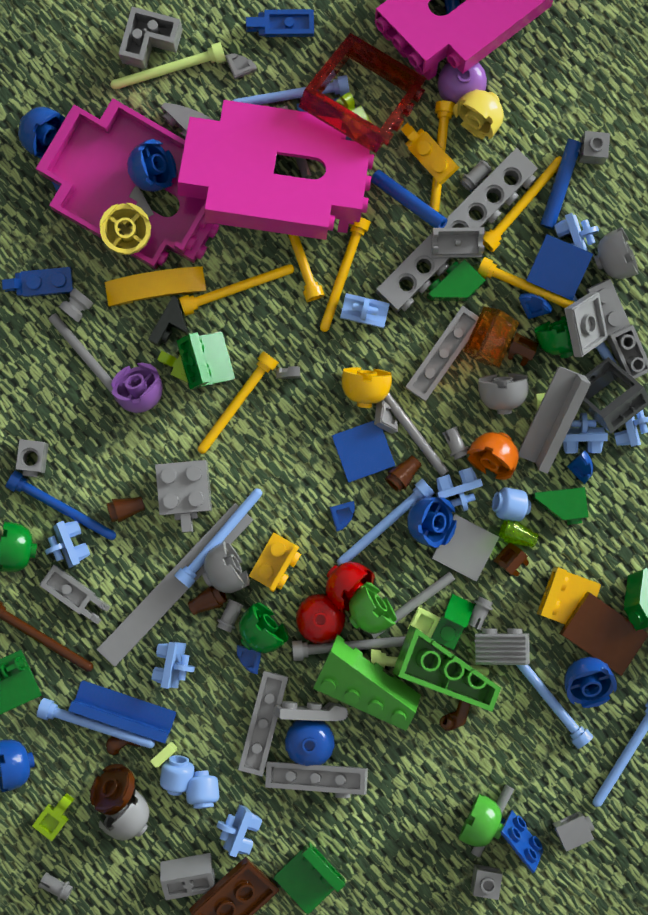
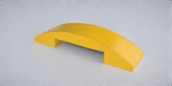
(155, 285)

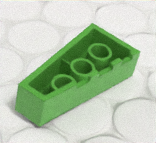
(440, 670)

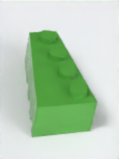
(366, 686)

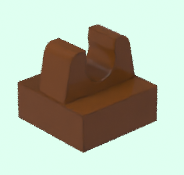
(523, 347)
(511, 558)

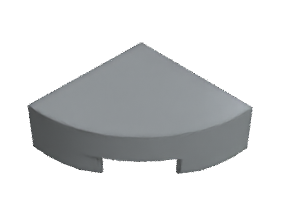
(240, 65)
(291, 372)
(384, 418)

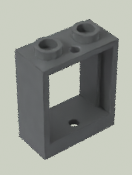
(621, 408)

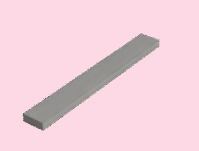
(162, 596)

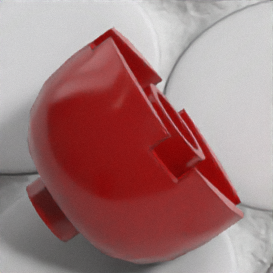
(345, 581)
(319, 619)

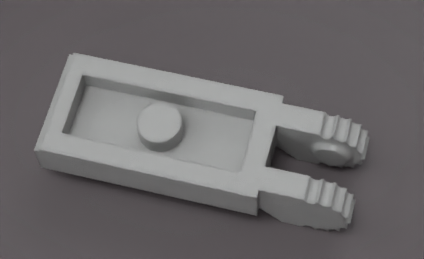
(72, 593)
(313, 711)

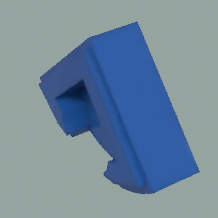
(534, 305)
(582, 467)
(342, 514)
(249, 659)

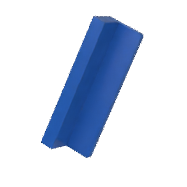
(123, 711)

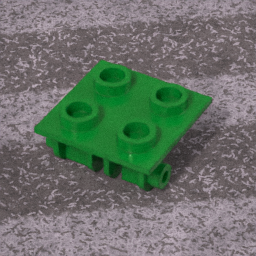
(16, 682)

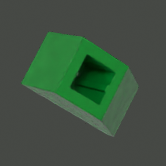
(457, 285)

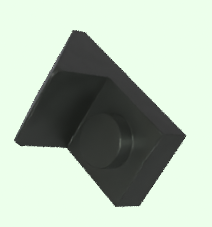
(171, 316)

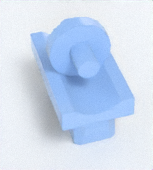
(571, 226)
(364, 310)
(584, 431)
(631, 435)
(469, 482)
(64, 533)
(175, 665)
(235, 828)

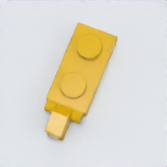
(429, 153)

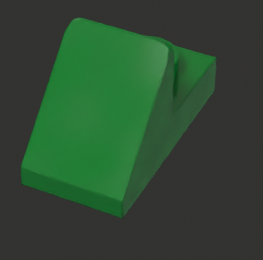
(453, 621)

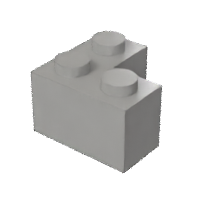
(145, 31)

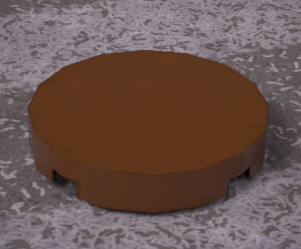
(112, 789)

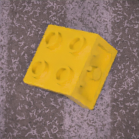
(274, 562)
(564, 594)

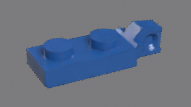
(282, 23)
(40, 282)

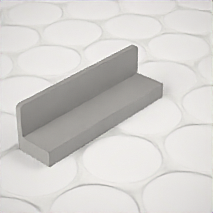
(554, 418)

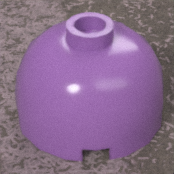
(454, 84)
(137, 388)

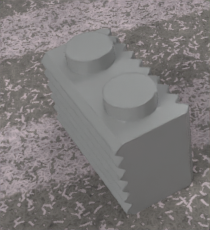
(502, 648)

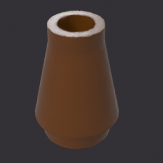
(401, 475)
(124, 508)
(207, 600)

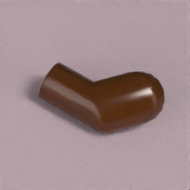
(457, 718)
(115, 744)

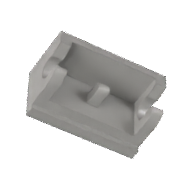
(457, 242)
(187, 876)

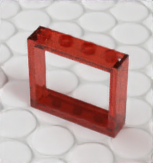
(347, 121)

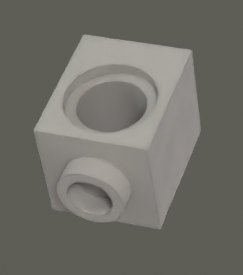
(594, 147)
(26, 447)
(574, 830)
(486, 881)

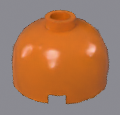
(494, 453)

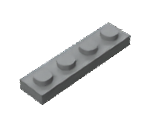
(443, 354)
(262, 723)
(316, 778)

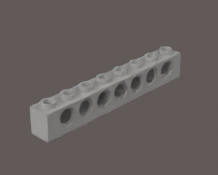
(514, 165)

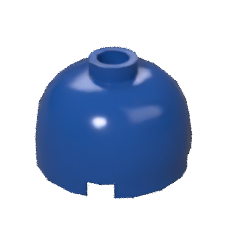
(38, 129)
(151, 166)
(432, 521)
(589, 682)
(309, 742)
(14, 765)

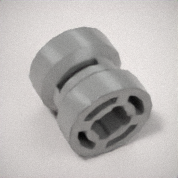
(76, 304)

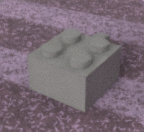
(183, 490)

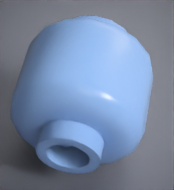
(511, 504)
(176, 774)
(202, 790)

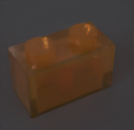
(491, 336)

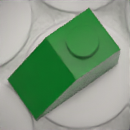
(564, 504)
(637, 599)

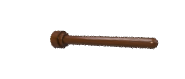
(44, 639)

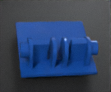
(521, 840)

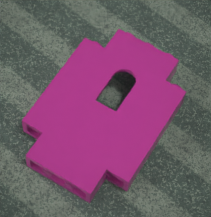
(461, 36)
(235, 164)
(92, 172)

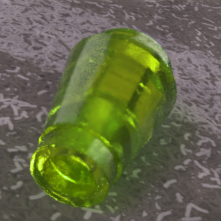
(517, 533)

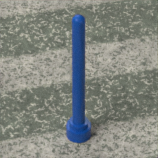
(19, 483)

